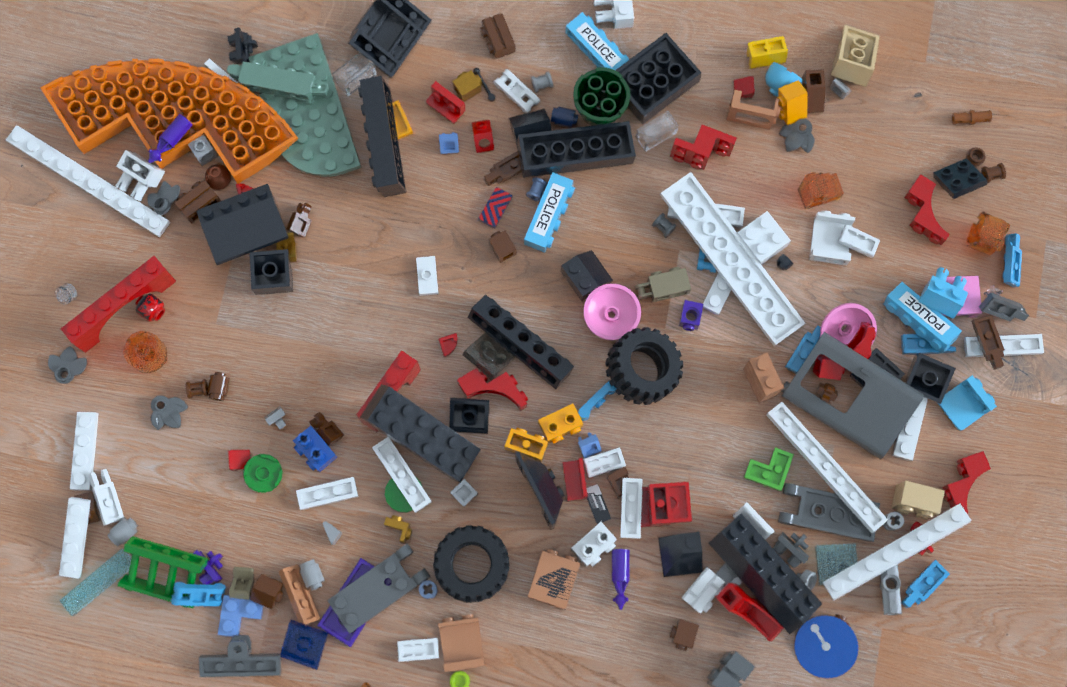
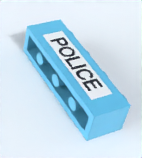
(594, 43)
(548, 212)
(921, 318)

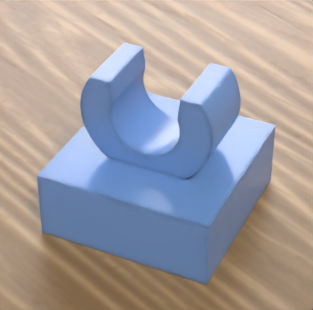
(449, 143)
(589, 445)

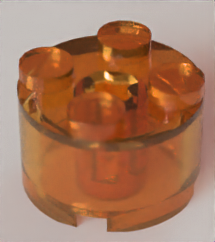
(987, 234)
(134, 352)

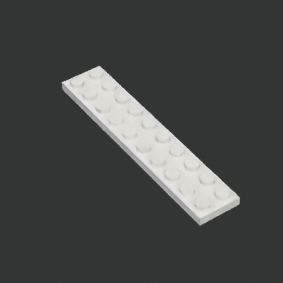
(732, 259)

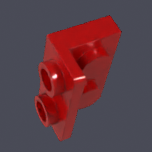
(445, 103)

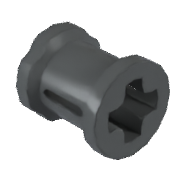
(664, 225)

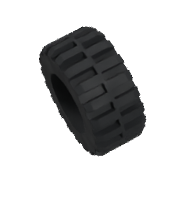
(663, 354)
(444, 564)

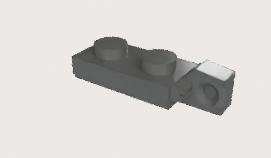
(1003, 308)

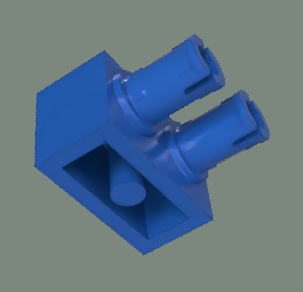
(314, 448)

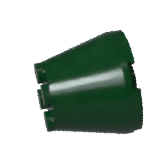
(604, 88)

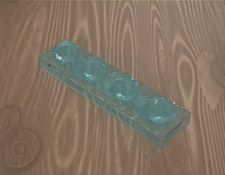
(96, 582)

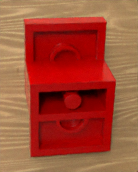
(699, 152)
(665, 504)

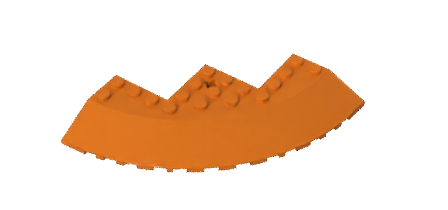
(153, 93)

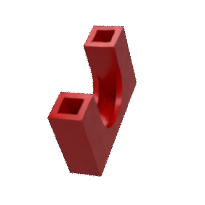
(401, 371)

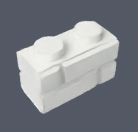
(704, 590)

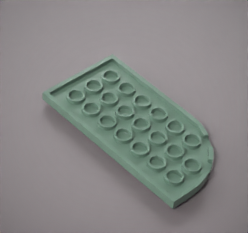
(321, 126)

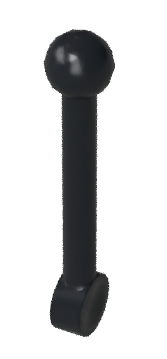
(491, 97)

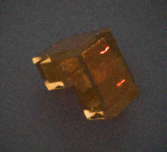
(819, 189)

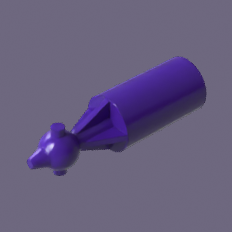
(170, 137)
(620, 574)

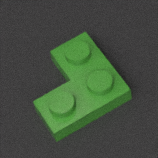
(772, 474)

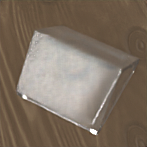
(353, 71)

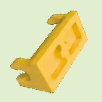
(767, 51)

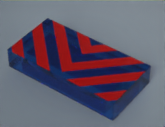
(495, 207)

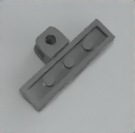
(240, 661)

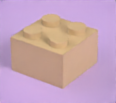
(917, 499)

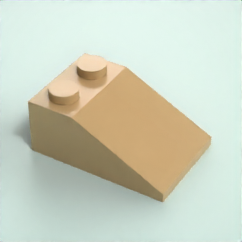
(855, 56)

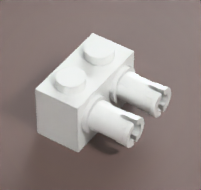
(621, 13)
(139, 168)
(594, 544)

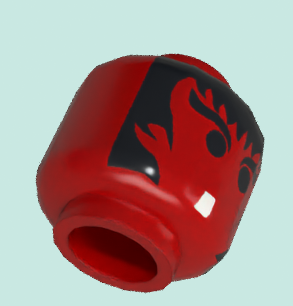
(150, 307)

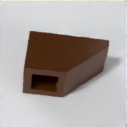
(815, 86)

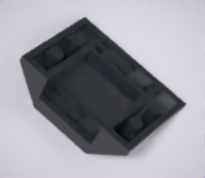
(388, 33)
(543, 486)

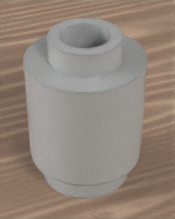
(123, 531)
(311, 575)

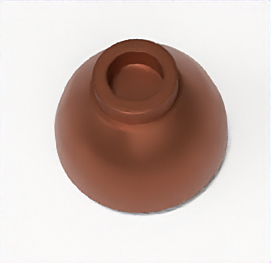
(218, 176)

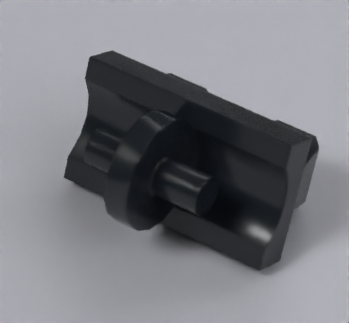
(244, 46)

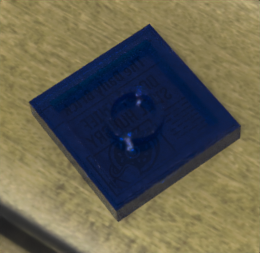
(304, 644)

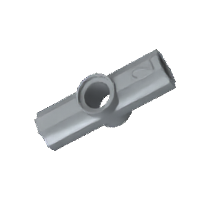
(891, 597)

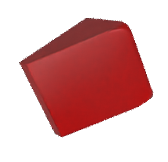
(745, 85)
(238, 459)

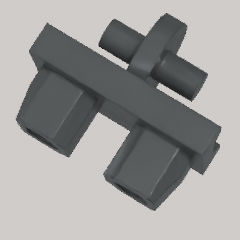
(798, 555)

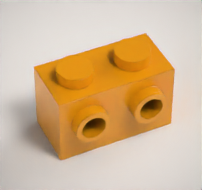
(792, 102)
(560, 424)
(527, 444)

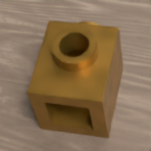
(467, 85)

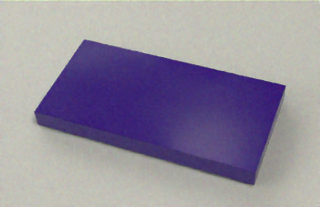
(330, 621)

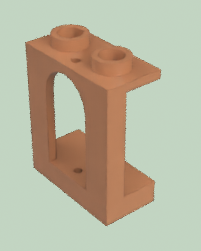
(735, 106)

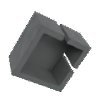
(731, 671)

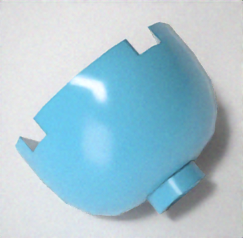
(778, 76)

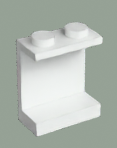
(825, 238)

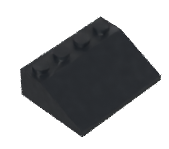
(658, 77)
(242, 224)

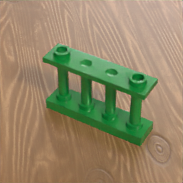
(159, 553)

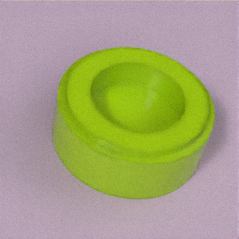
(459, 679)

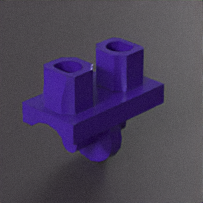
(211, 574)

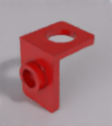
(481, 131)

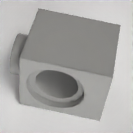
(202, 150)

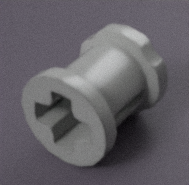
(542, 81)
(898, 522)

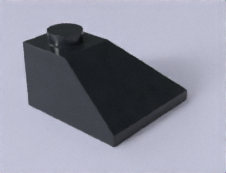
(681, 554)

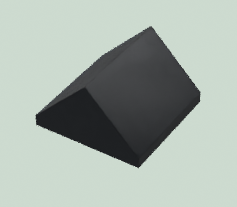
(530, 123)
(469, 415)

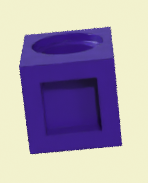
(694, 308)

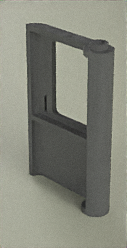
(877, 411)

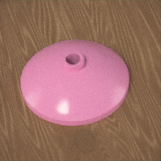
(613, 299)
(849, 315)

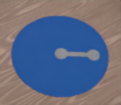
(826, 646)

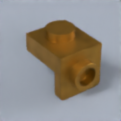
(289, 244)
(396, 523)

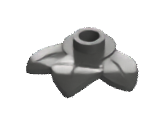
(796, 137)
(164, 198)
(68, 363)
(169, 414)

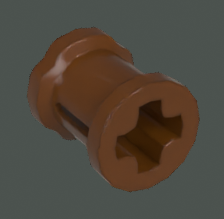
(994, 172)
(190, 388)

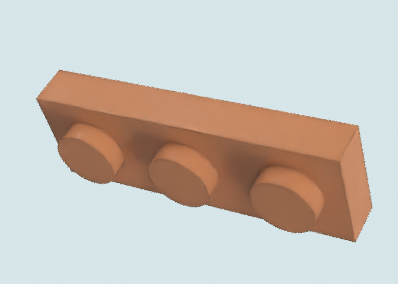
(299, 595)

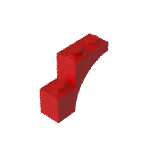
(924, 221)
(861, 343)
(475, 383)
(970, 468)
(749, 609)

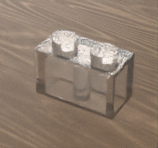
(657, 131)

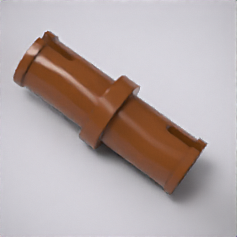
(972, 117)

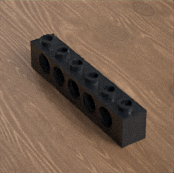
(524, 351)

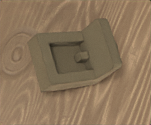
(242, 583)

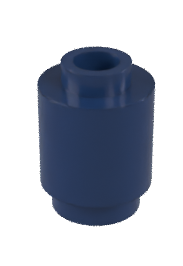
(564, 117)

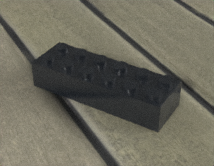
(382, 136)
(576, 149)
(420, 433)
(765, 574)

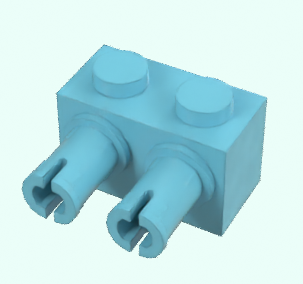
(944, 296)

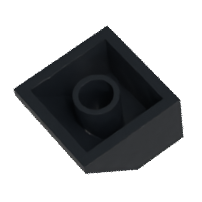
(271, 272)
(585, 274)
(929, 377)

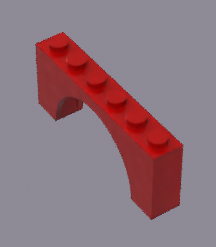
(85, 328)

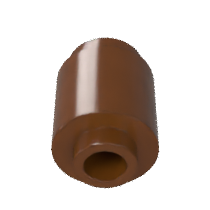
(218, 386)

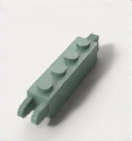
(278, 81)

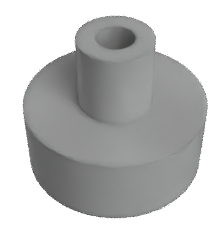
(809, 578)

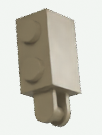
(665, 285)

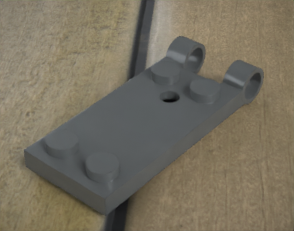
(834, 515)
(370, 595)

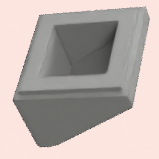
(840, 88)
(332, 533)

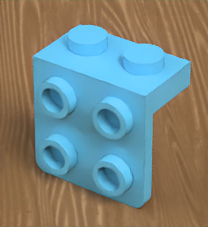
(967, 403)

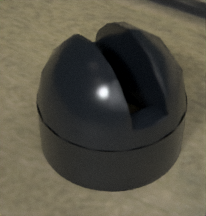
(784, 262)

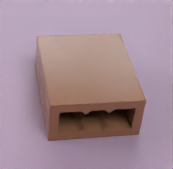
(763, 377)

